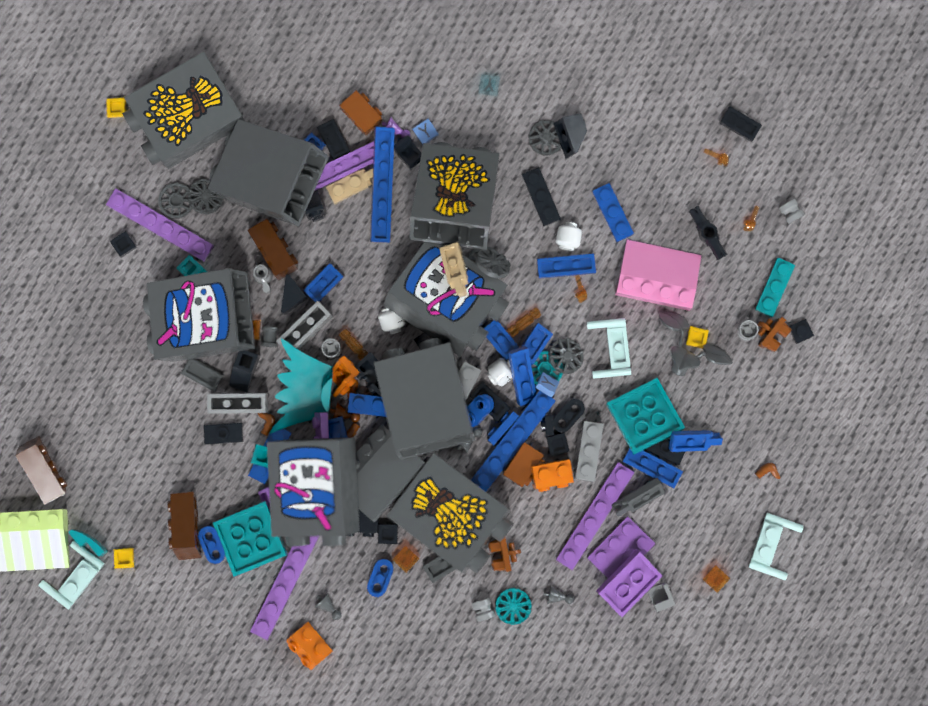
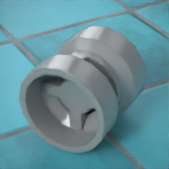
(791, 211)
(750, 329)
(331, 345)
(483, 610)

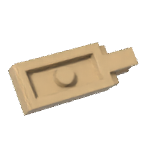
(350, 185)
(455, 268)

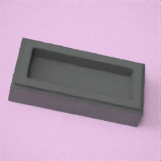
(202, 374)

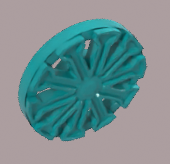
(546, 367)
(513, 606)

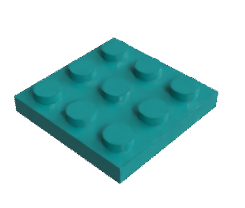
(645, 416)
(249, 539)

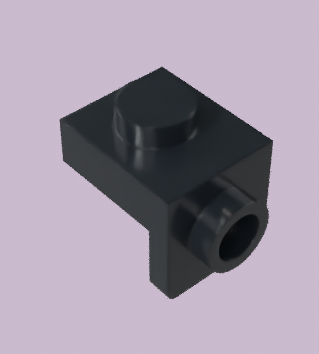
(407, 152)

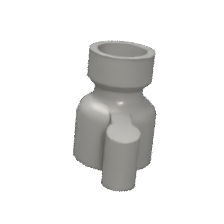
(263, 276)

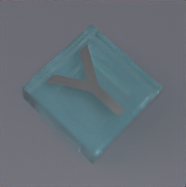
(489, 85)

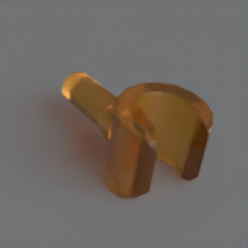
(722, 158)
(750, 224)
(582, 294)

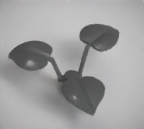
(684, 359)

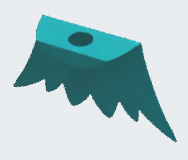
(307, 388)

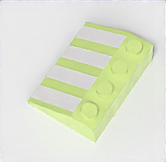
(34, 540)

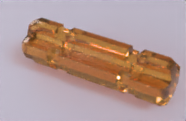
(523, 322)
(353, 344)

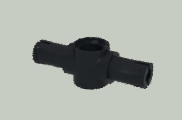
(713, 242)

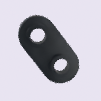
(569, 416)

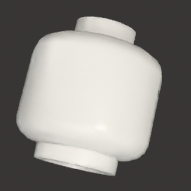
(568, 236)
(390, 321)
(500, 372)

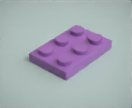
(620, 546)
(629, 583)

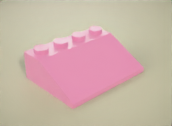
(658, 275)

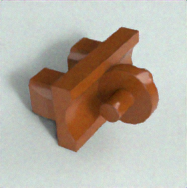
(779, 327)
(504, 562)

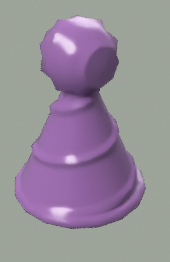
(392, 124)

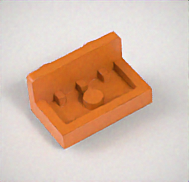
(344, 375)
(552, 474)
(309, 646)

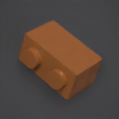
(361, 112)
(520, 468)

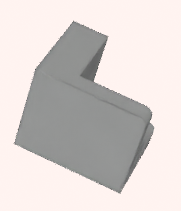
(661, 597)

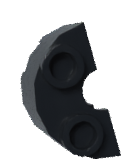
(368, 373)

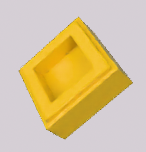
(115, 107)
(697, 337)
(124, 558)

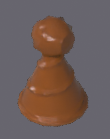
(340, 411)

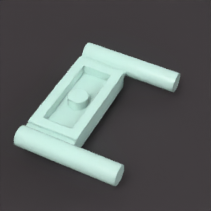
(617, 347)
(768, 542)
(78, 580)

